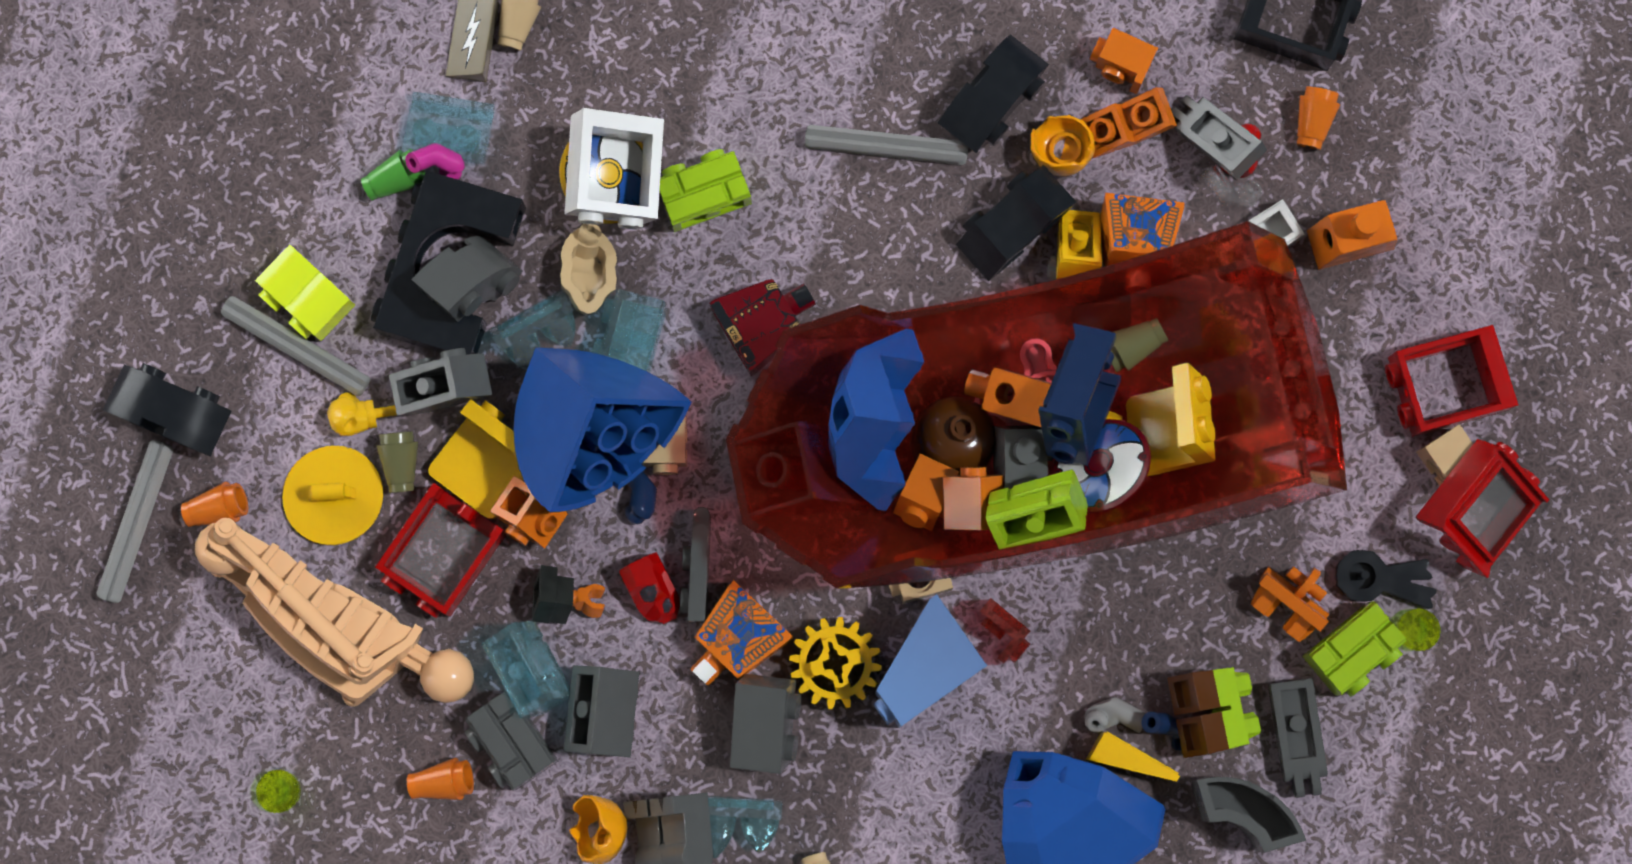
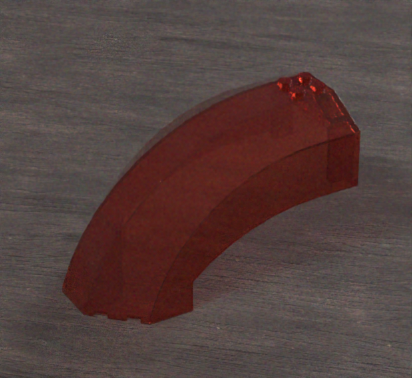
(1227, 311)

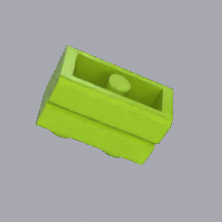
(703, 189)
(1037, 510)
(1355, 650)

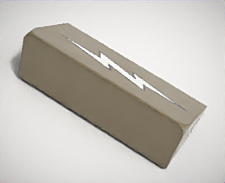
(472, 39)

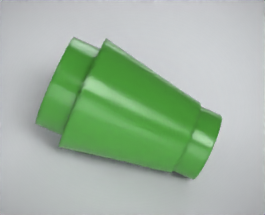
(391, 177)

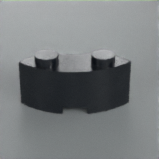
(986, 103)
(1024, 213)
(167, 409)

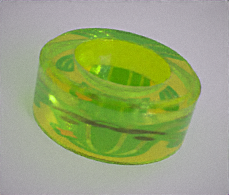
(1419, 628)
(278, 791)

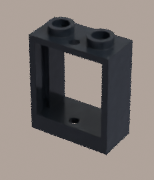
(1323, 59)

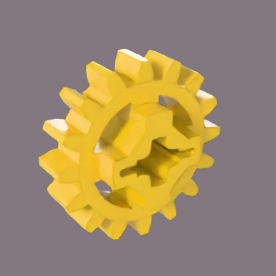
(815, 668)

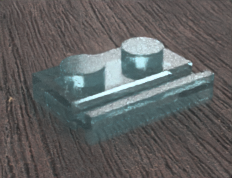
(450, 122)

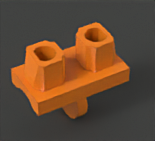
(1306, 613)

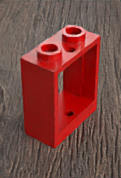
(1490, 368)

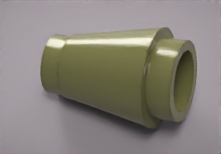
(1136, 343)
(398, 460)

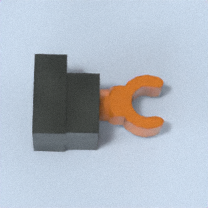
(556, 595)

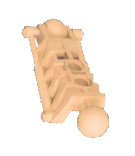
(326, 625)

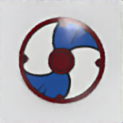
(1115, 468)

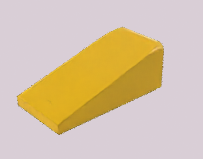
(1078, 243)
(1117, 753)

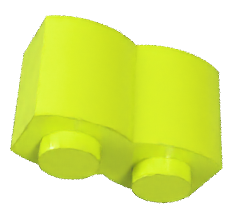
(304, 293)

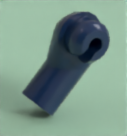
(641, 499)
(1162, 724)

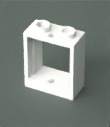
(622, 126)

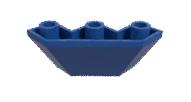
(874, 416)
(1074, 813)

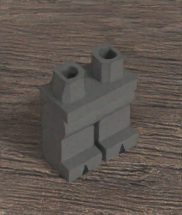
(672, 829)

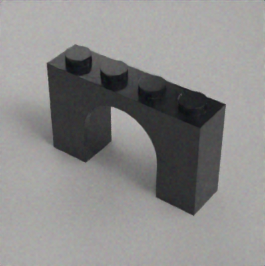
(440, 209)

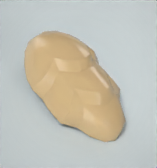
(581, 274)

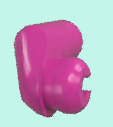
(437, 155)

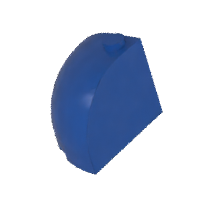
(589, 424)

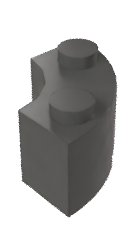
(467, 277)
(1250, 809)

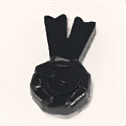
(1365, 576)

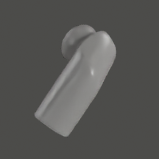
(1112, 712)

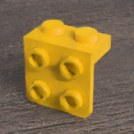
(1176, 421)
(478, 458)

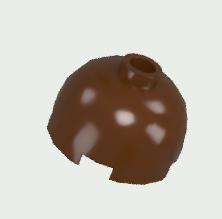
(954, 433)

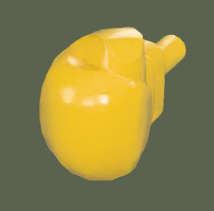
(351, 416)

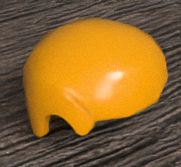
(1077, 150)
(609, 835)

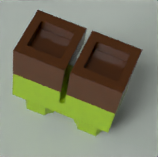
(1226, 724)

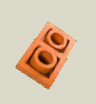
(1130, 122)

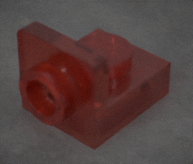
(1001, 623)

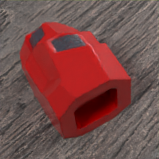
(651, 589)

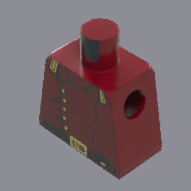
(757, 318)

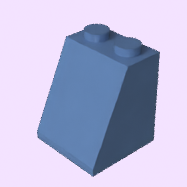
(927, 666)

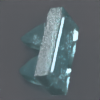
(518, 334)
(758, 820)

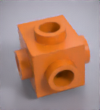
(525, 515)

